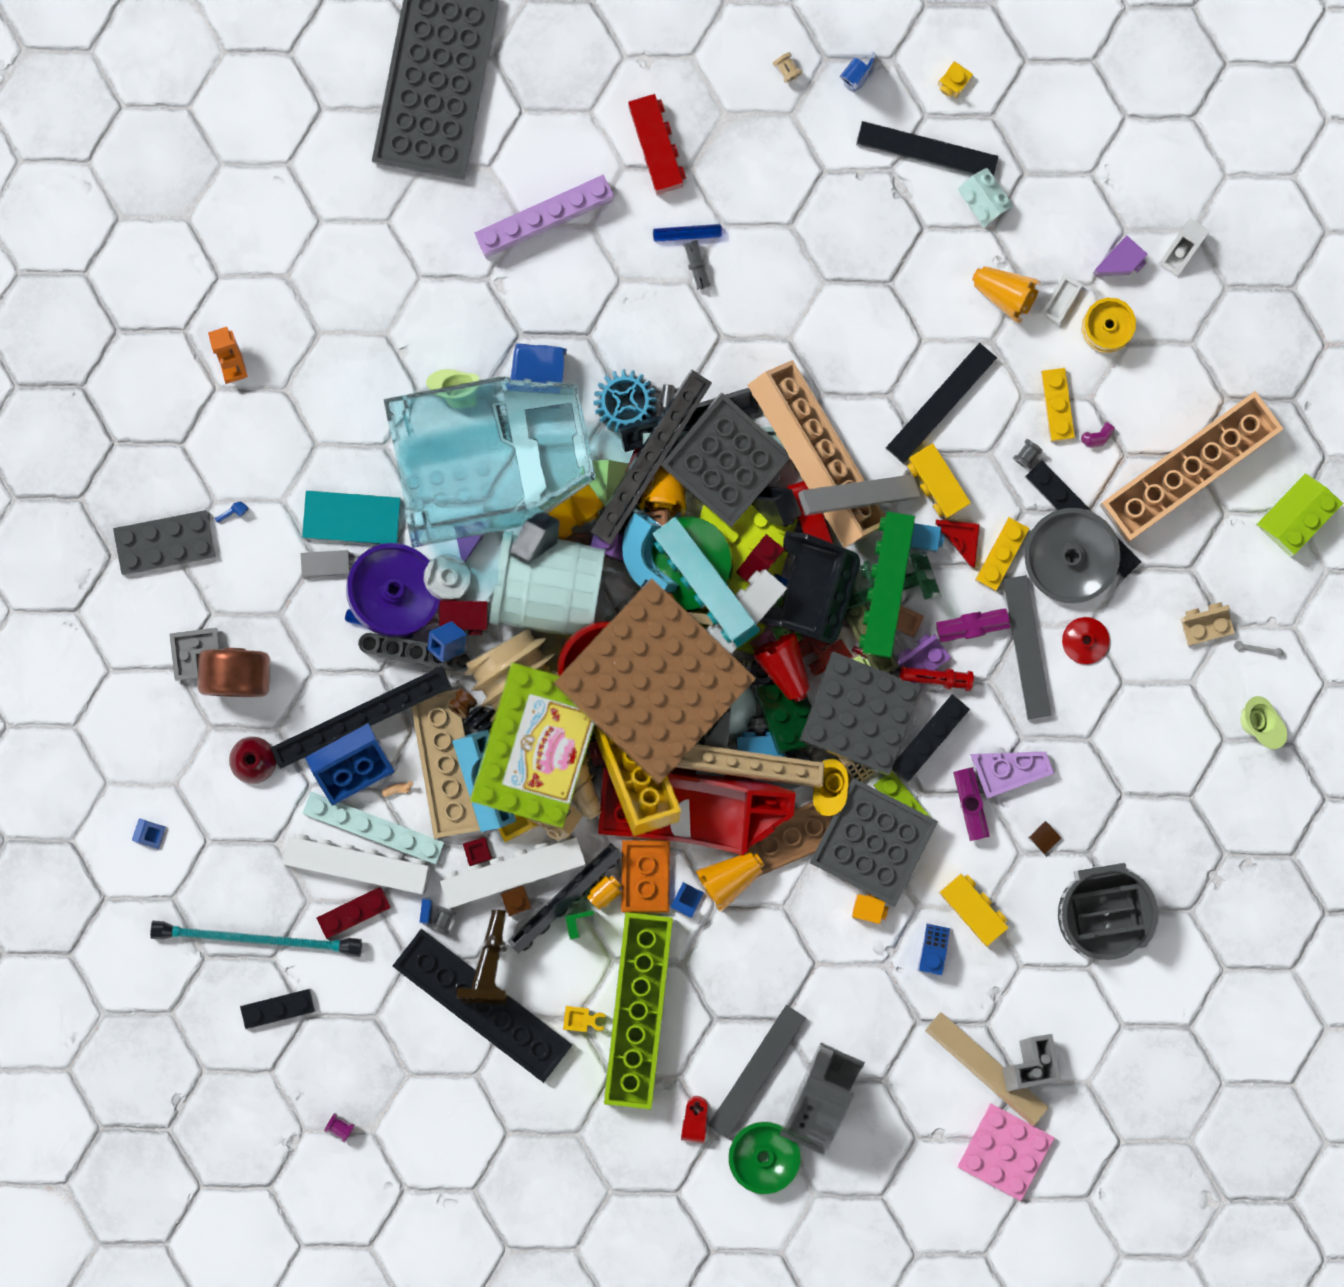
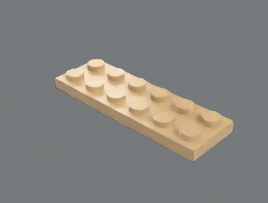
(444, 783)

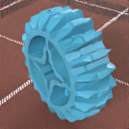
(607, 389)

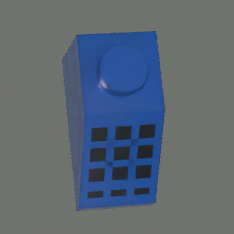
(934, 949)

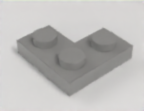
(186, 647)

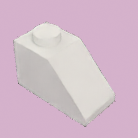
(1184, 246)

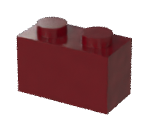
(467, 615)

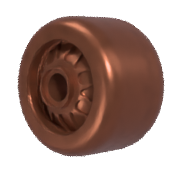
(233, 673)

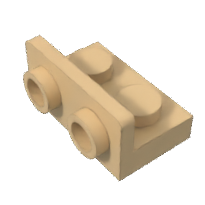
(1207, 625)

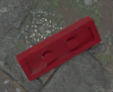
(353, 912)

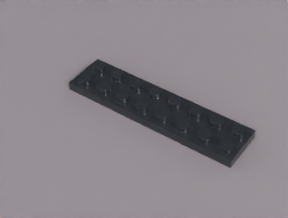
(506, 1026)

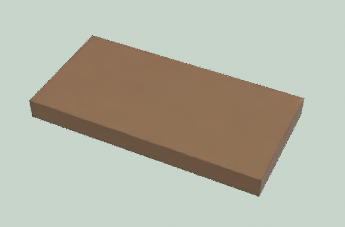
(792, 838)

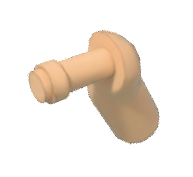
(397, 788)

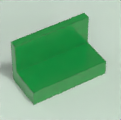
(572, 926)

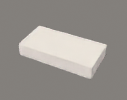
(1061, 300)

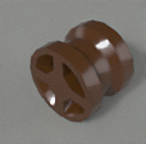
(462, 703)

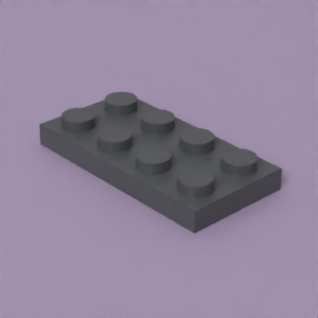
(164, 542)

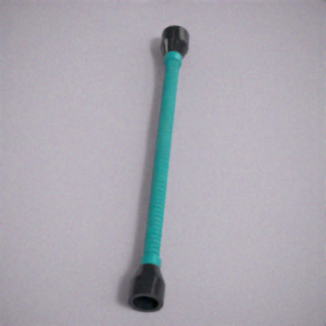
(162, 930)

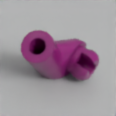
(1099, 438)

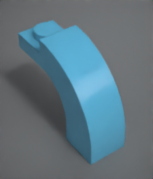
(638, 554)

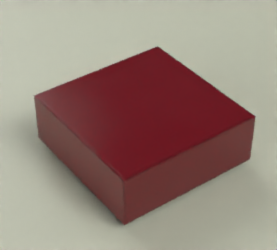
(477, 851)

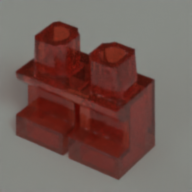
(819, 665)

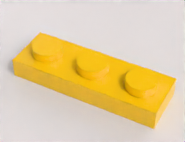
(1057, 404)
(1002, 554)

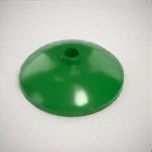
(759, 1175)

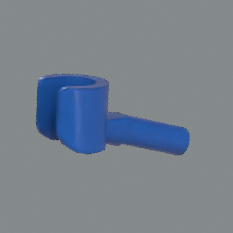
(238, 508)

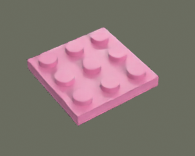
(1005, 1152)

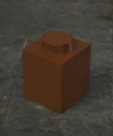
(516, 900)

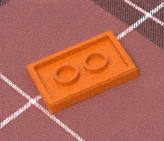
(645, 876)

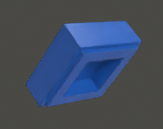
(426, 909)

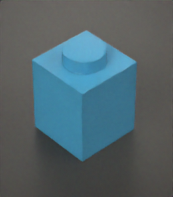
(927, 538)

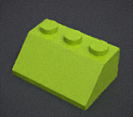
(1299, 514)

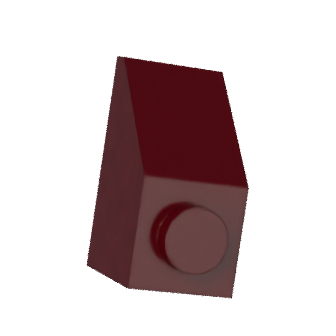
(760, 558)

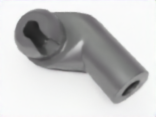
(667, 395)

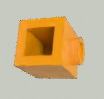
(869, 909)

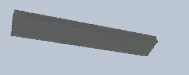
(1027, 647)
(756, 1071)

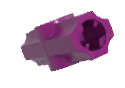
(973, 625)
(968, 788)

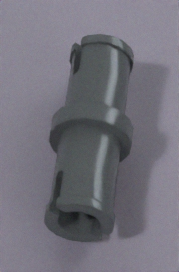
(697, 264)

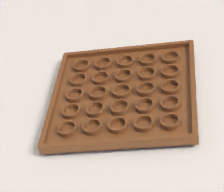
(654, 681)

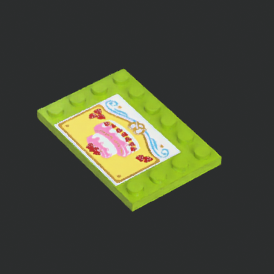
(533, 749)

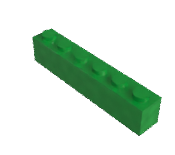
(888, 585)

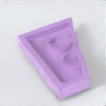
(1010, 770)

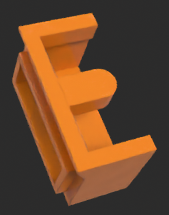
(228, 354)

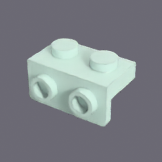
(985, 197)

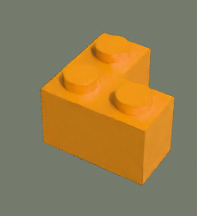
(576, 511)

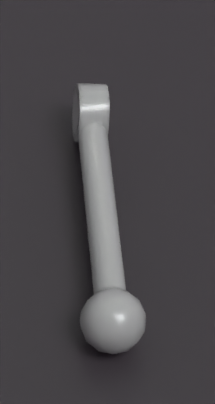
(1238, 645)

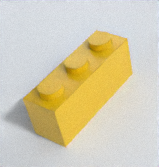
(938, 482)
(974, 909)

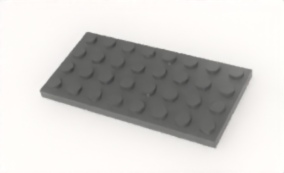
(435, 85)

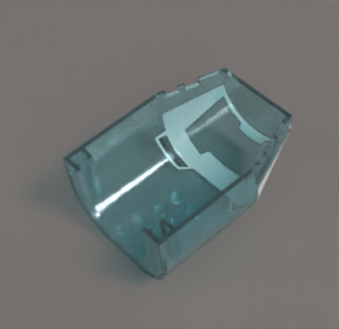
(487, 455)

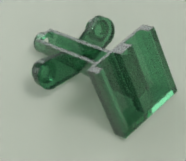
(922, 576)

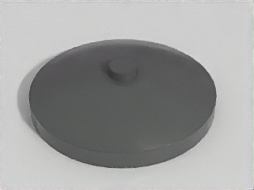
(1072, 555)

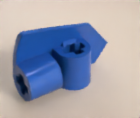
(856, 73)

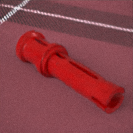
(950, 679)

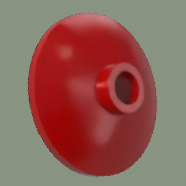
(1073, 643)

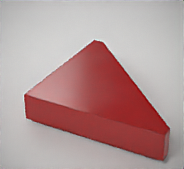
(963, 537)

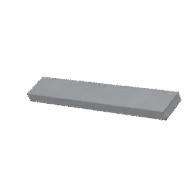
(859, 494)

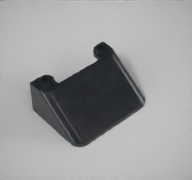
(816, 588)

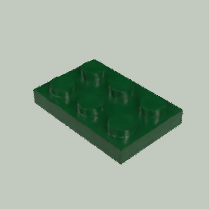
(783, 717)

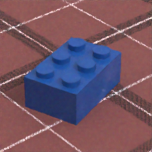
(350, 764)

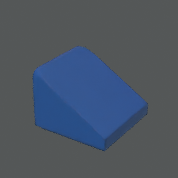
(148, 833)

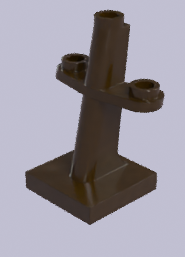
(483, 986)

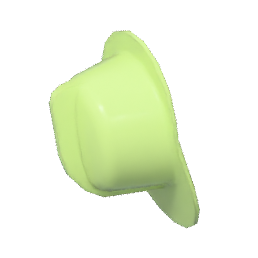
(449, 377)
(1263, 722)

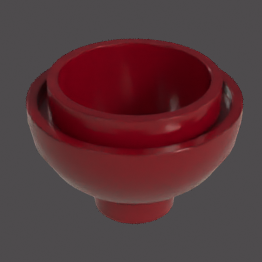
(263, 766)

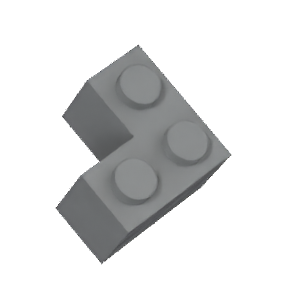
(1038, 1065)

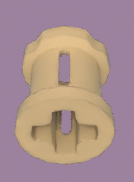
(794, 71)

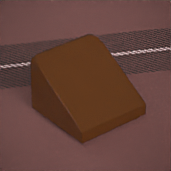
(1044, 837)

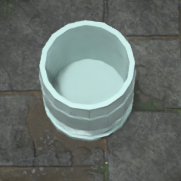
(552, 592)

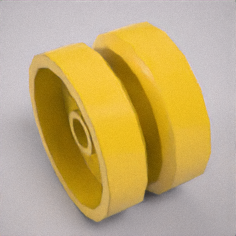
(1109, 311)

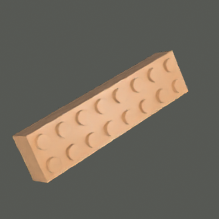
(813, 445)
(1191, 467)

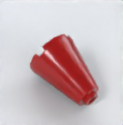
(784, 666)

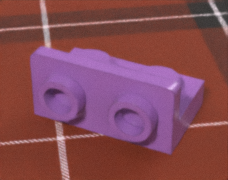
(927, 655)

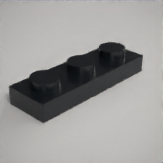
(277, 1008)

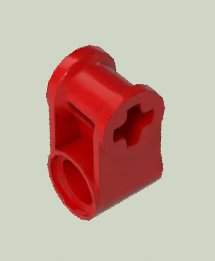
(695, 1123)

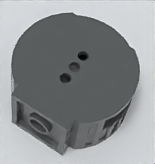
(1130, 910)
(822, 1099)

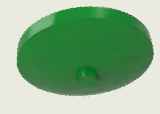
(713, 546)

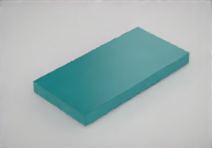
(351, 517)

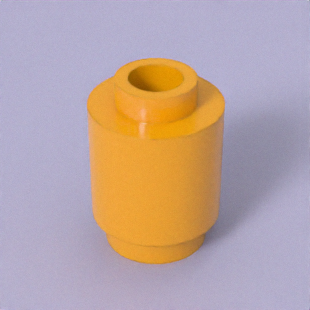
(604, 892)

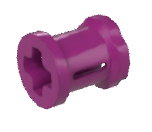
(339, 1127)

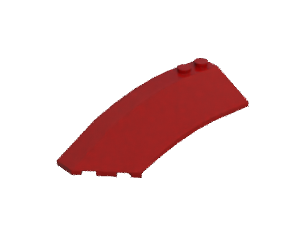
(724, 811)

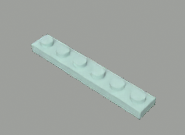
(373, 828)

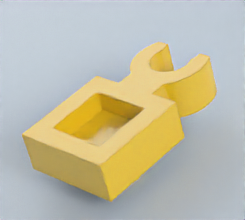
(578, 1019)

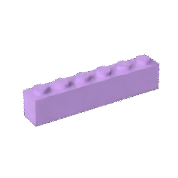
(544, 216)

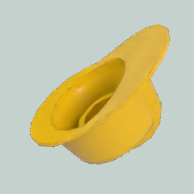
(834, 792)

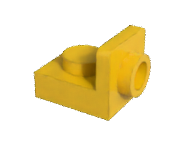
(954, 80)

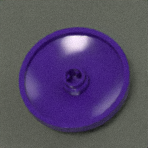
(390, 591)

